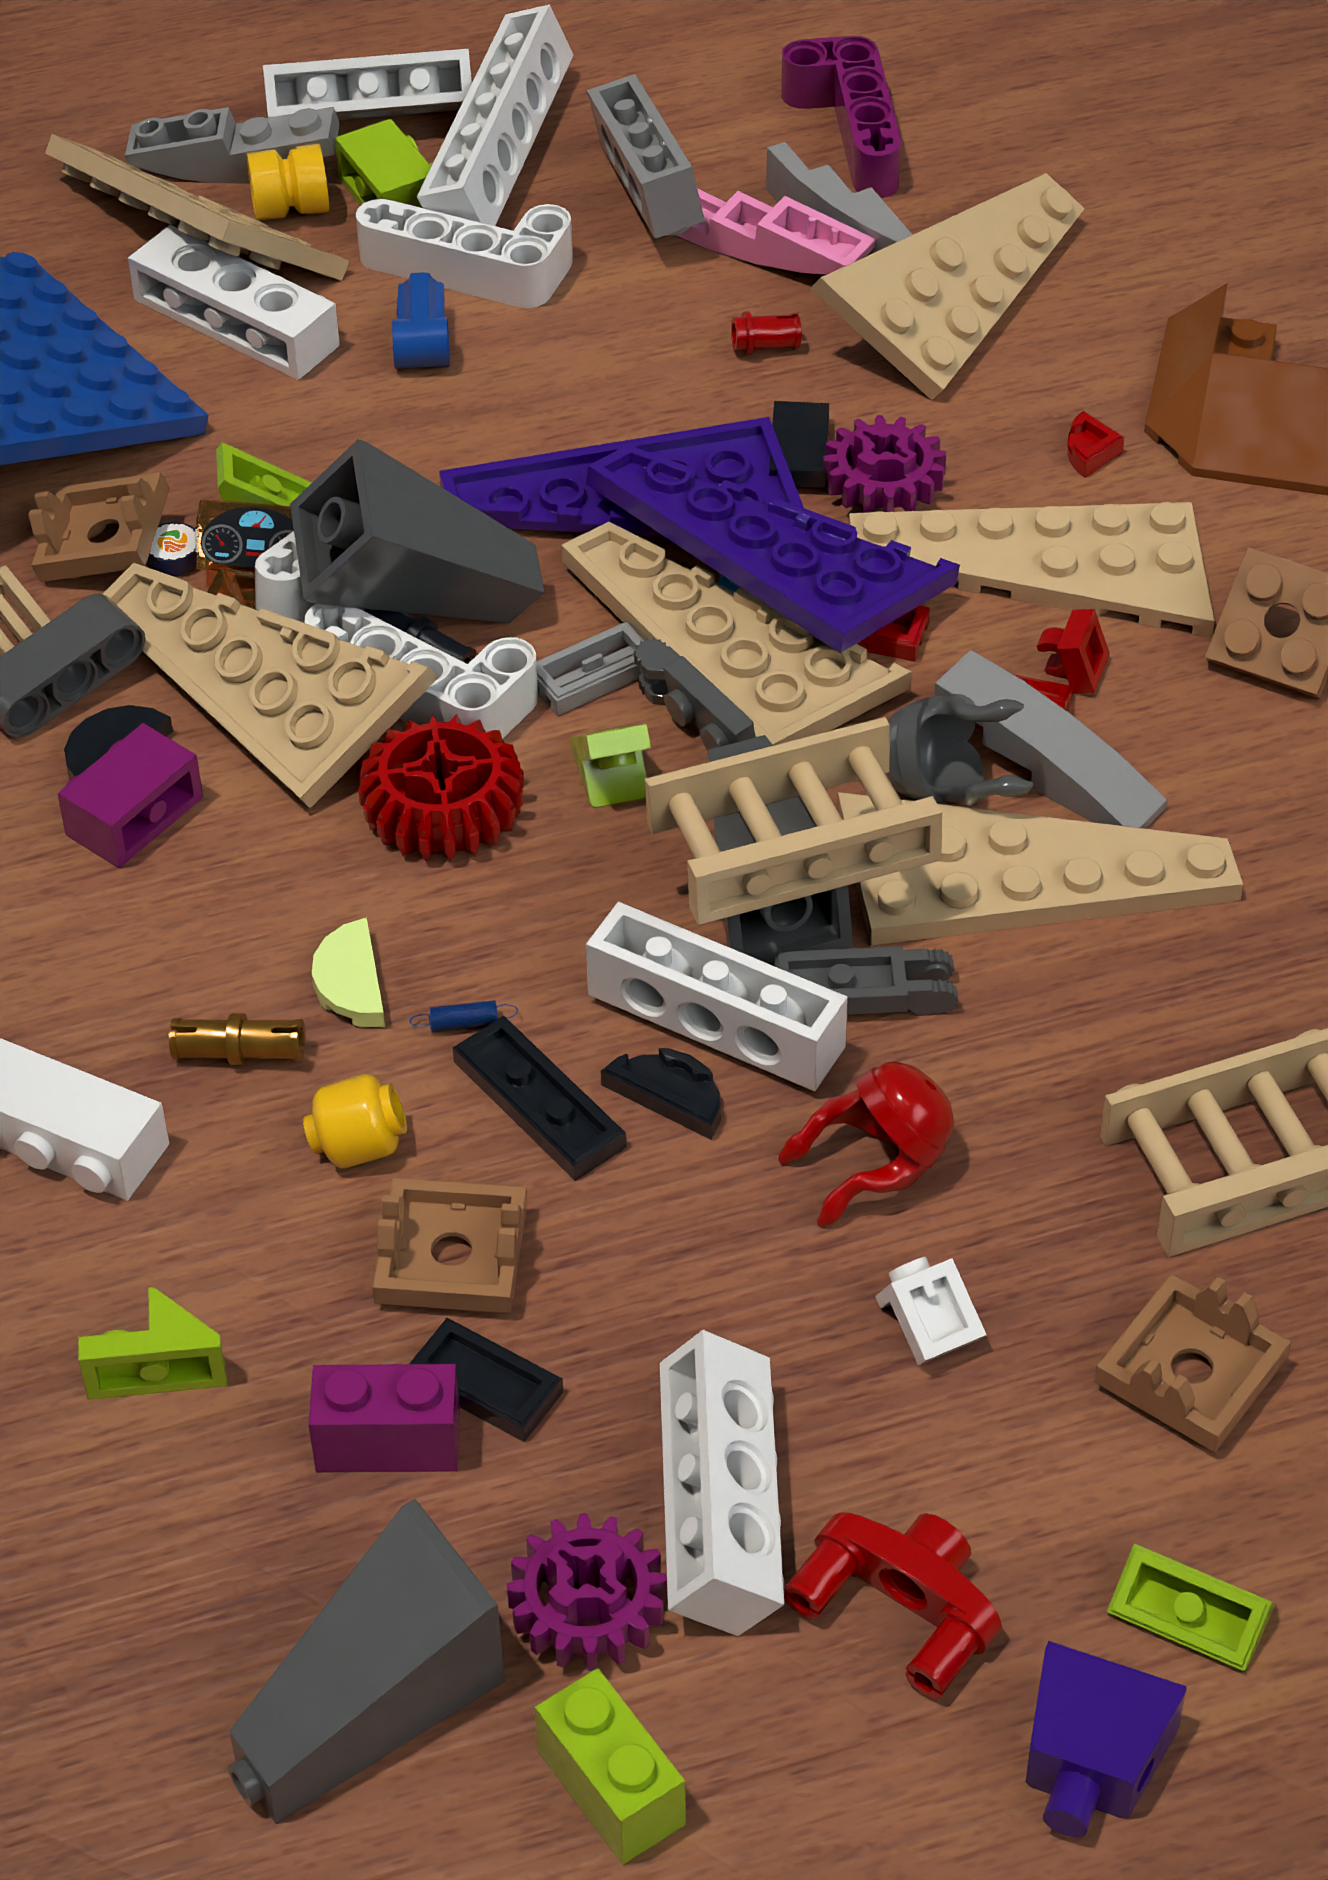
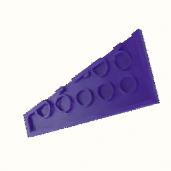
(777, 551)

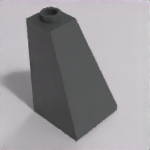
(403, 544)
(801, 924)
(376, 1668)

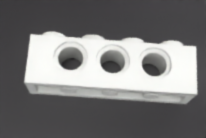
(371, 84)
(234, 302)
(716, 995)
(720, 1484)

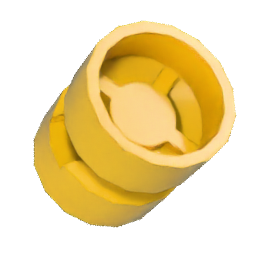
(287, 182)

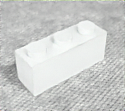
(77, 1123)

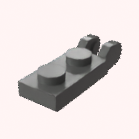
(689, 695)
(879, 977)

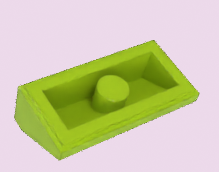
(1190, 1607)

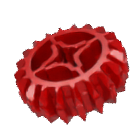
(405, 797)

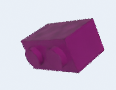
(130, 795)
(384, 1418)

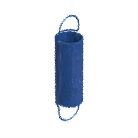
(462, 1015)

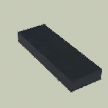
(539, 1098)

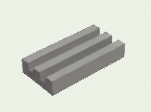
(598, 673)

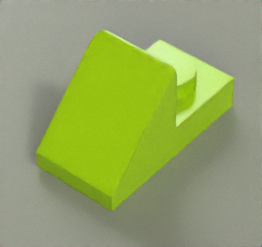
(254, 480)
(612, 764)
(168, 1357)

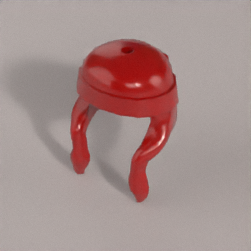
(897, 1107)

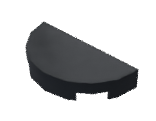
(100, 731)
(669, 1085)

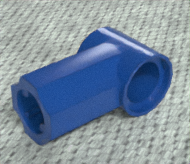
(421, 328)

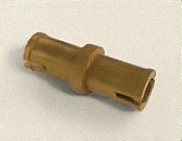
(237, 1039)

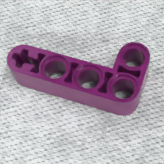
(851, 78)

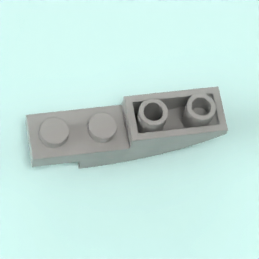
(214, 148)

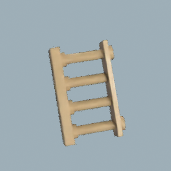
(807, 860)
(1252, 1192)

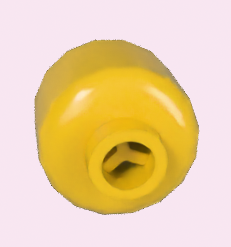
(355, 1121)

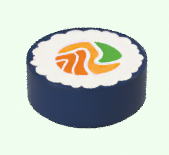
(173, 549)

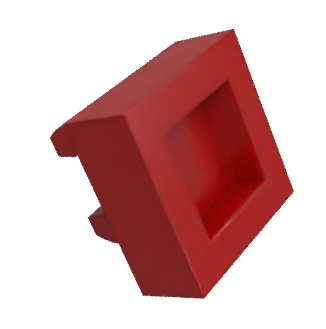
(1078, 649)

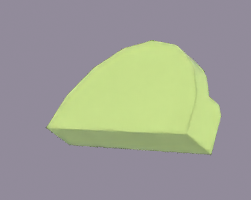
(347, 975)

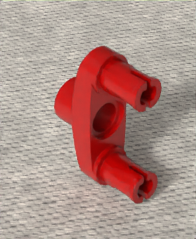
(913, 1570)

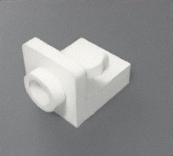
(932, 1308)

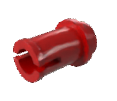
(765, 332)

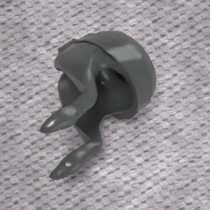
(934, 755)

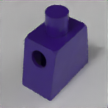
(1097, 1736)

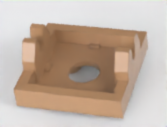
(82, 511)
(1241, 635)
(425, 1212)
(1200, 1322)

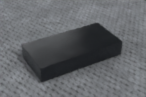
(802, 437)
(493, 1379)

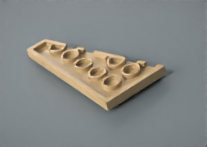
(199, 216)
(946, 286)
(1066, 556)
(746, 648)
(271, 681)
(1039, 871)

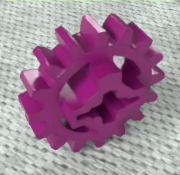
(884, 465)
(587, 1591)

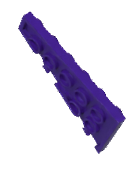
(552, 489)

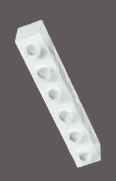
(499, 118)

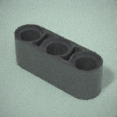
(65, 663)

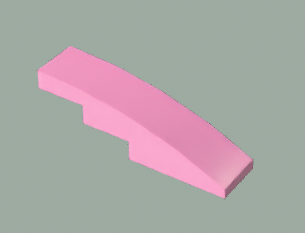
(777, 236)

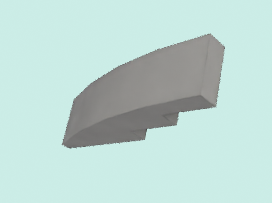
(829, 195)
(1062, 753)

